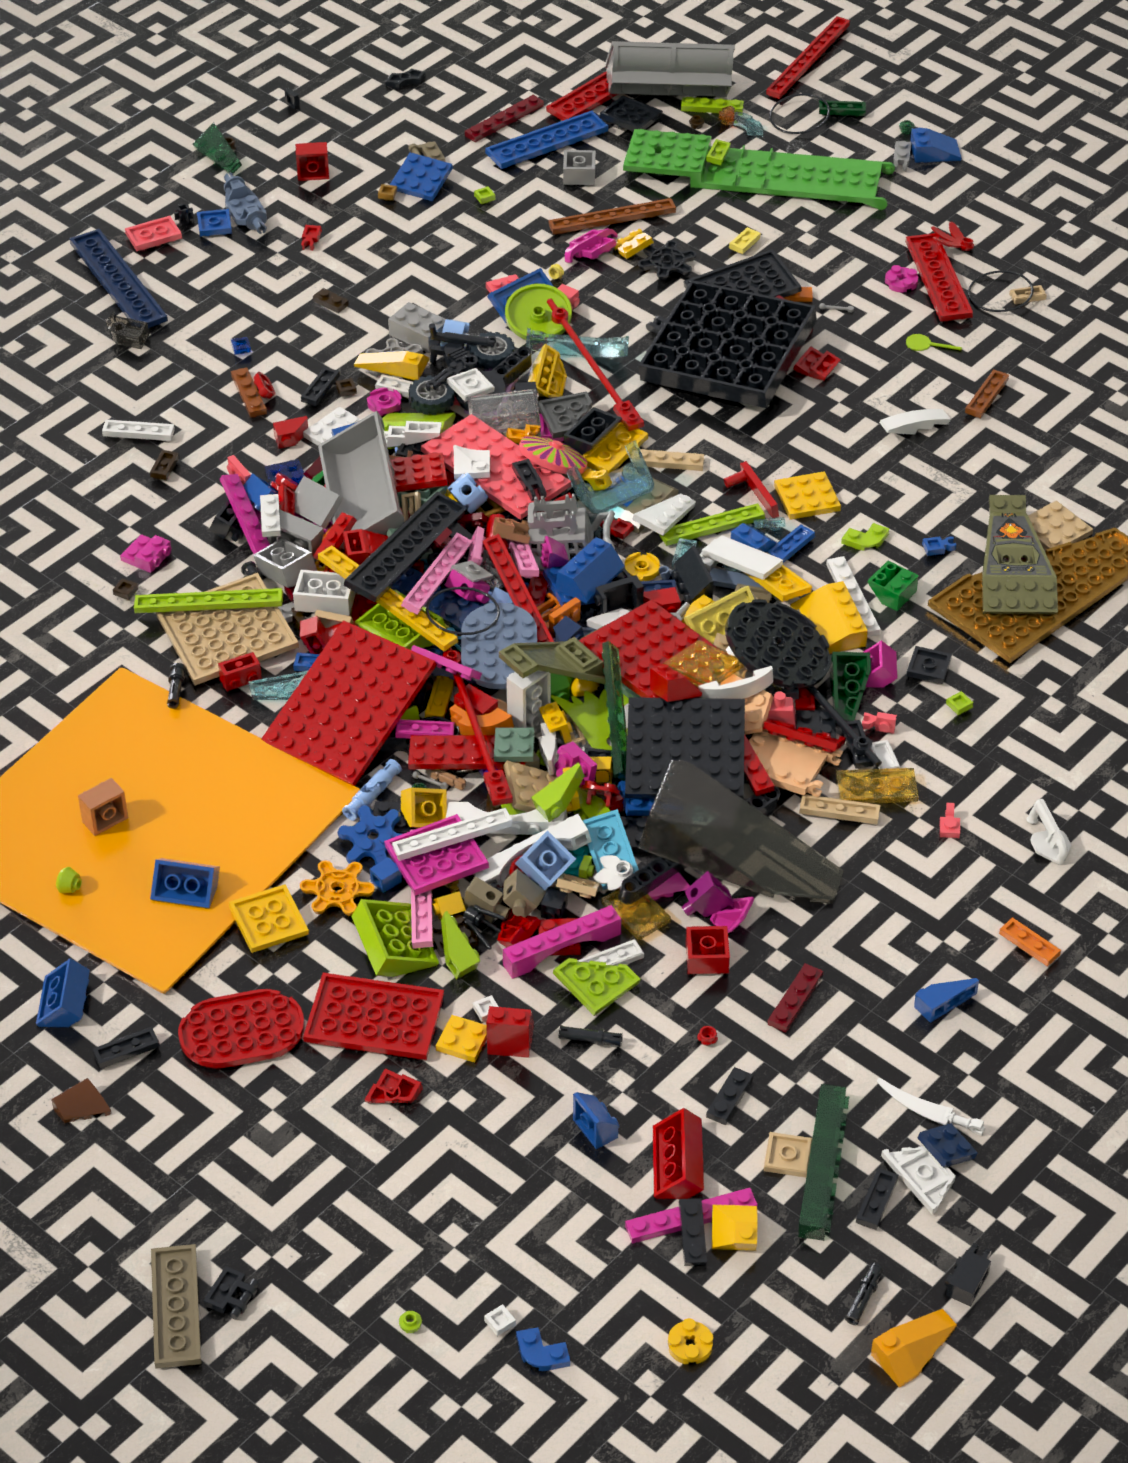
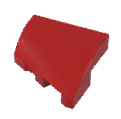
(517, 929)
(394, 1089)

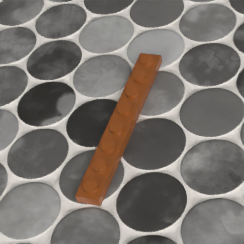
(612, 216)

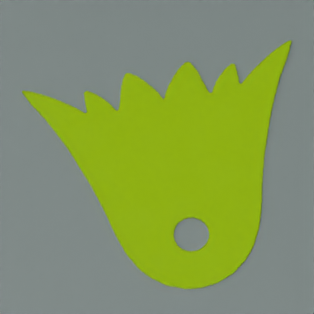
(590, 717)

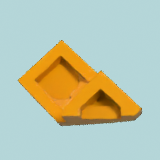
(516, 435)

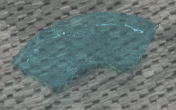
(746, 121)

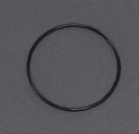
(802, 132)
(1001, 271)
(463, 633)

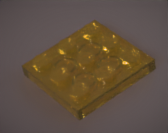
(704, 663)

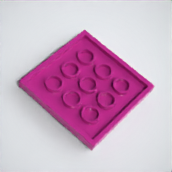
(440, 865)

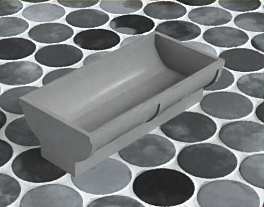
(669, 68)
(361, 472)

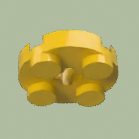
(648, 561)
(690, 1353)

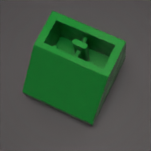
(893, 585)

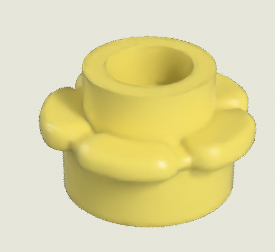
(556, 271)

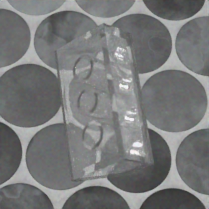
(506, 409)

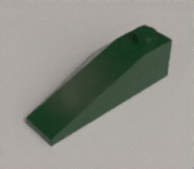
(848, 681)

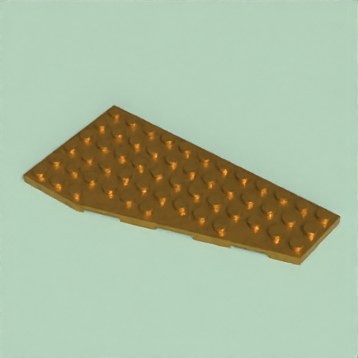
(1084, 576)

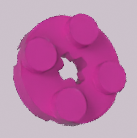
(908, 276)
(391, 402)

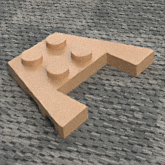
(756, 708)

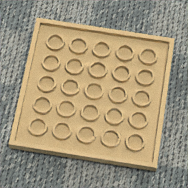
(219, 635)

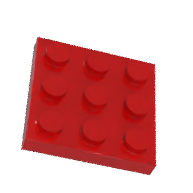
(419, 471)

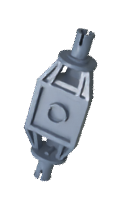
(244, 204)

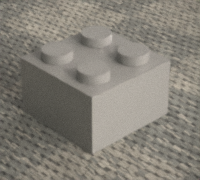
(579, 167)

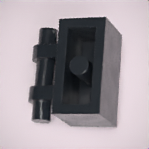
(225, 522)

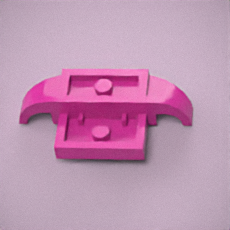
(591, 244)

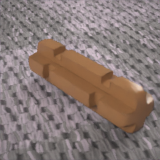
(448, 778)

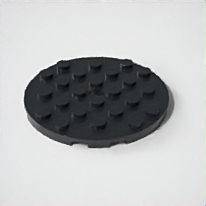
(753, 634)

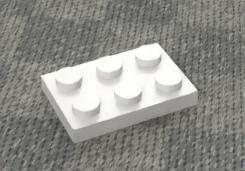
(322, 429)

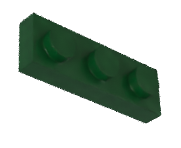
(843, 108)

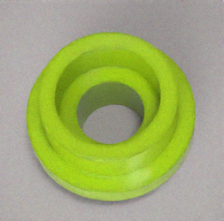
(410, 1327)

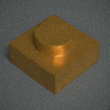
(387, 192)

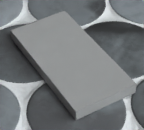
(316, 502)

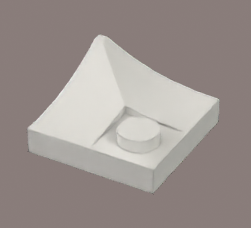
(471, 461)

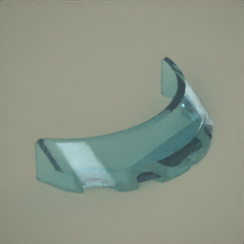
(597, 347)

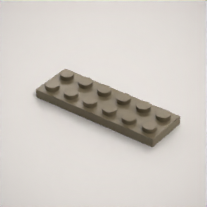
(175, 1306)

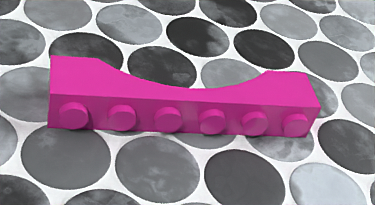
(592, 927)

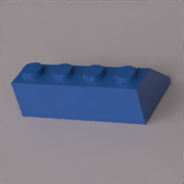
(590, 568)

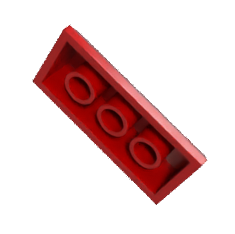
(678, 1156)

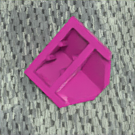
(733, 914)

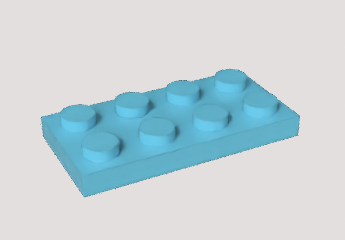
(607, 839)

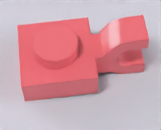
(883, 722)
(949, 825)

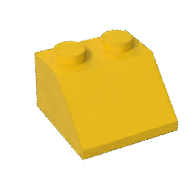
(423, 806)

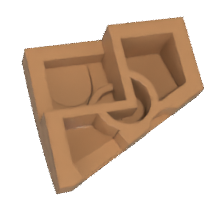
(511, 529)

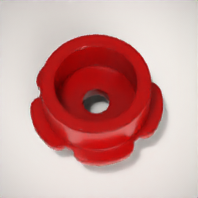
(707, 1035)

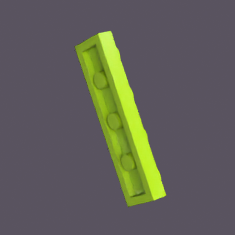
(709, 105)

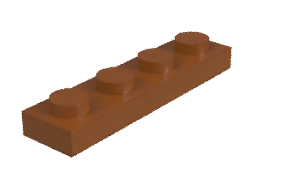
(248, 392)
(987, 393)

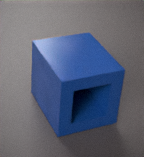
(385, 875)

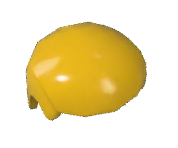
(579, 686)

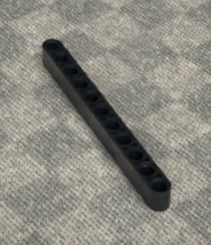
(662, 869)

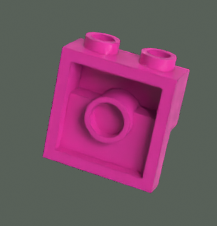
(147, 552)
(572, 754)

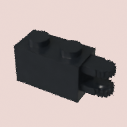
(968, 1275)

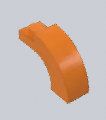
(487, 722)

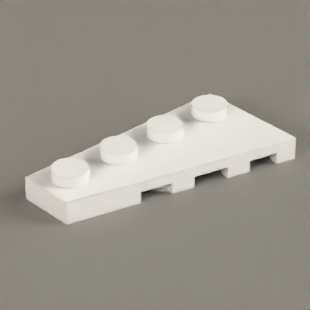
(665, 514)

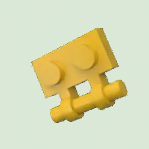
(633, 243)

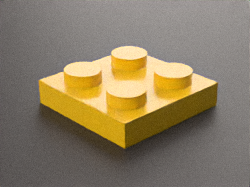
(462, 1038)

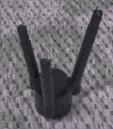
(474, 916)

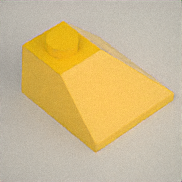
(734, 1227)

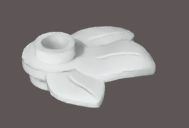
(611, 872)

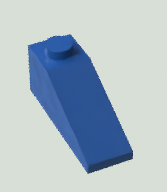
(943, 997)

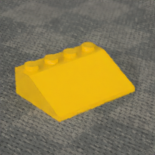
(835, 616)

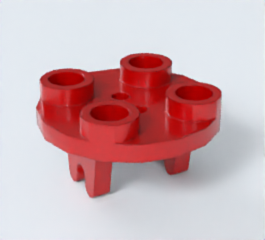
(607, 790)

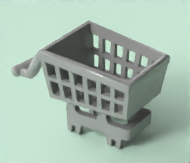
(564, 525)

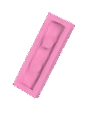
(476, 548)

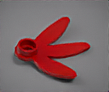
(956, 240)

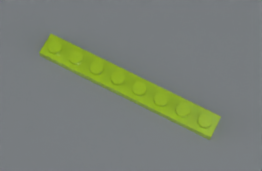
(208, 600)

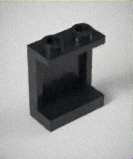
(619, 594)

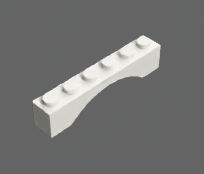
(524, 823)
(570, 833)

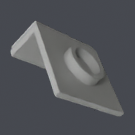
(471, 571)

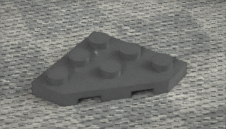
(564, 412)

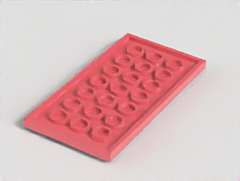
(503, 485)

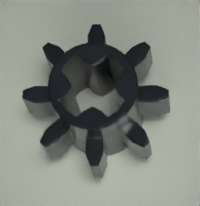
(183, 213)

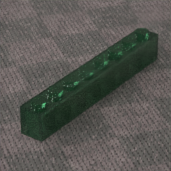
(822, 1162)

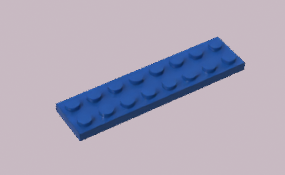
(546, 139)

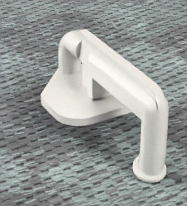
(1050, 843)

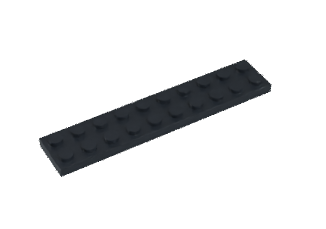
(404, 547)

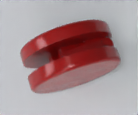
(282, 479)

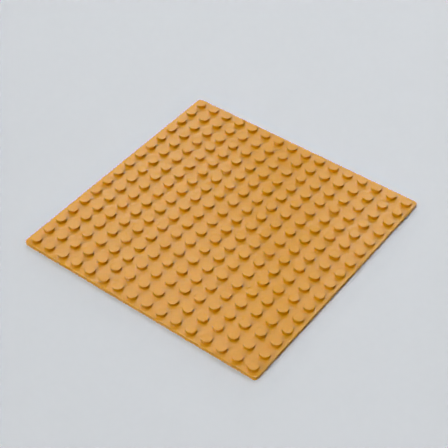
(191, 795)

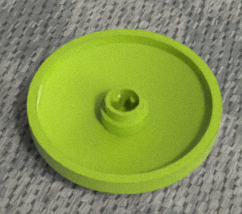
(529, 309)

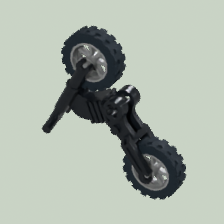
(433, 393)

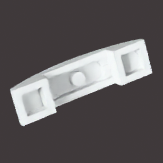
(739, 689)

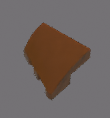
(80, 1102)

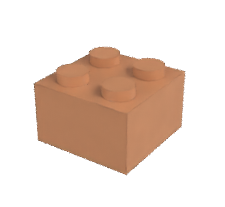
(103, 806)

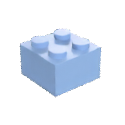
(545, 860)

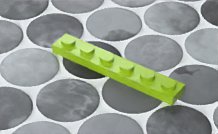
(713, 524)

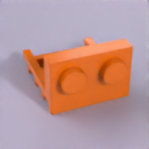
(557, 613)

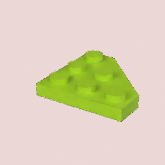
(595, 982)

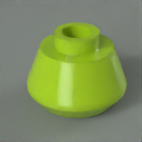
(68, 880)

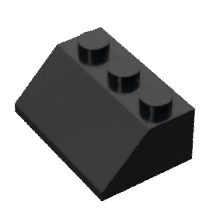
(590, 430)
(692, 576)

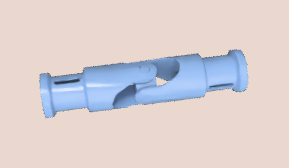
(372, 789)

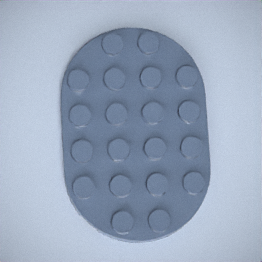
(482, 649)

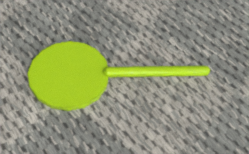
(921, 342)

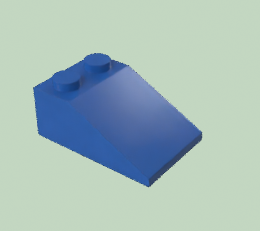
(933, 146)

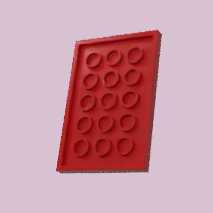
(374, 1016)

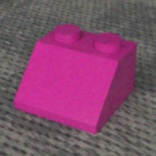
(882, 665)

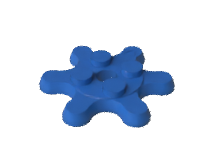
(359, 834)

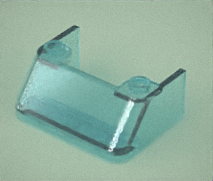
(636, 484)

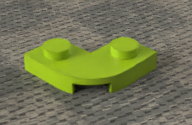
(873, 537)

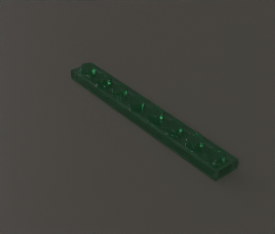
(616, 709)

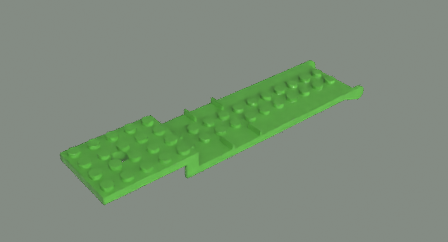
(757, 170)

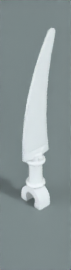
(930, 1110)

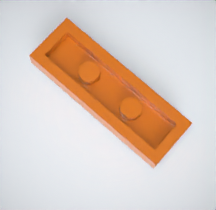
(1030, 942)

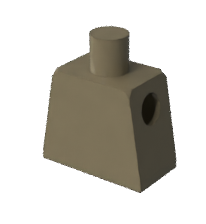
(521, 893)
(486, 897)

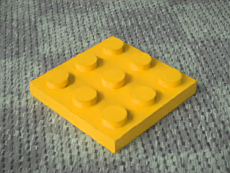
(807, 495)
(268, 918)

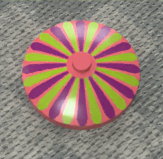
(551, 454)

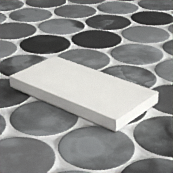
(742, 557)

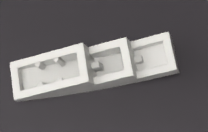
(912, 421)
(412, 433)
(548, 748)

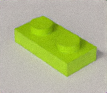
(718, 152)

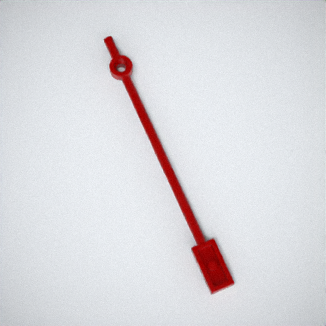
(626, 410)
(494, 779)

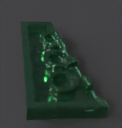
(215, 147)

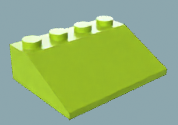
(400, 419)
(388, 626)
(387, 938)

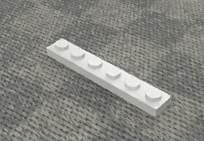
(841, 572)
(452, 834)

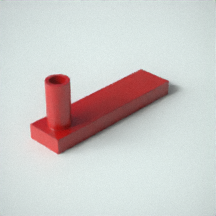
(748, 475)

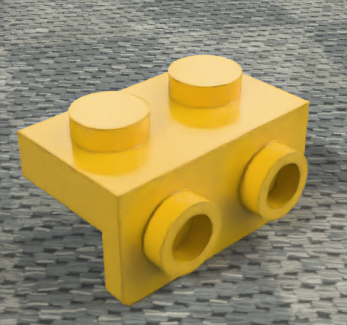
(556, 720)

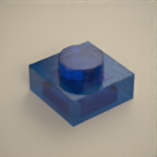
(240, 345)

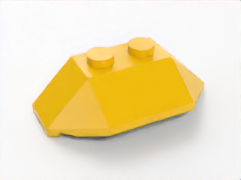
(548, 373)

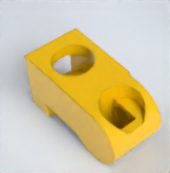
(597, 479)

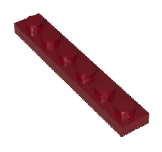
(504, 118)

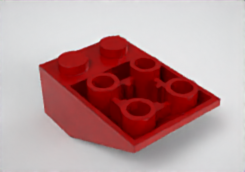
(361, 544)

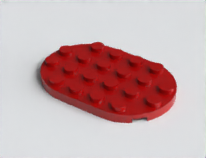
(241, 1028)

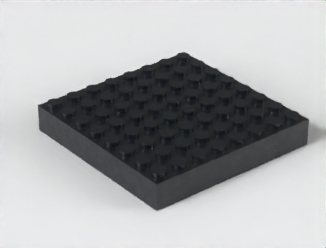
(728, 343)

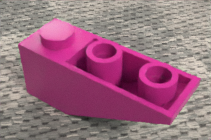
(553, 553)

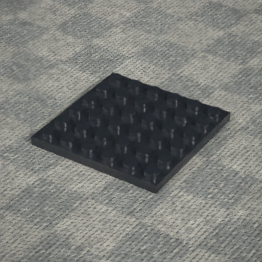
(690, 729)

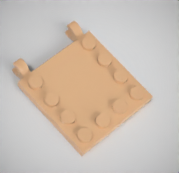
(792, 763)

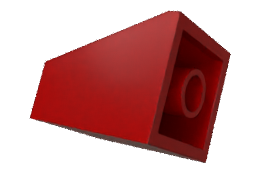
(509, 1031)

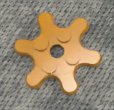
(332, 878)

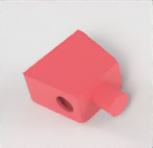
(782, 709)

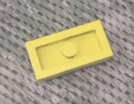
(744, 240)

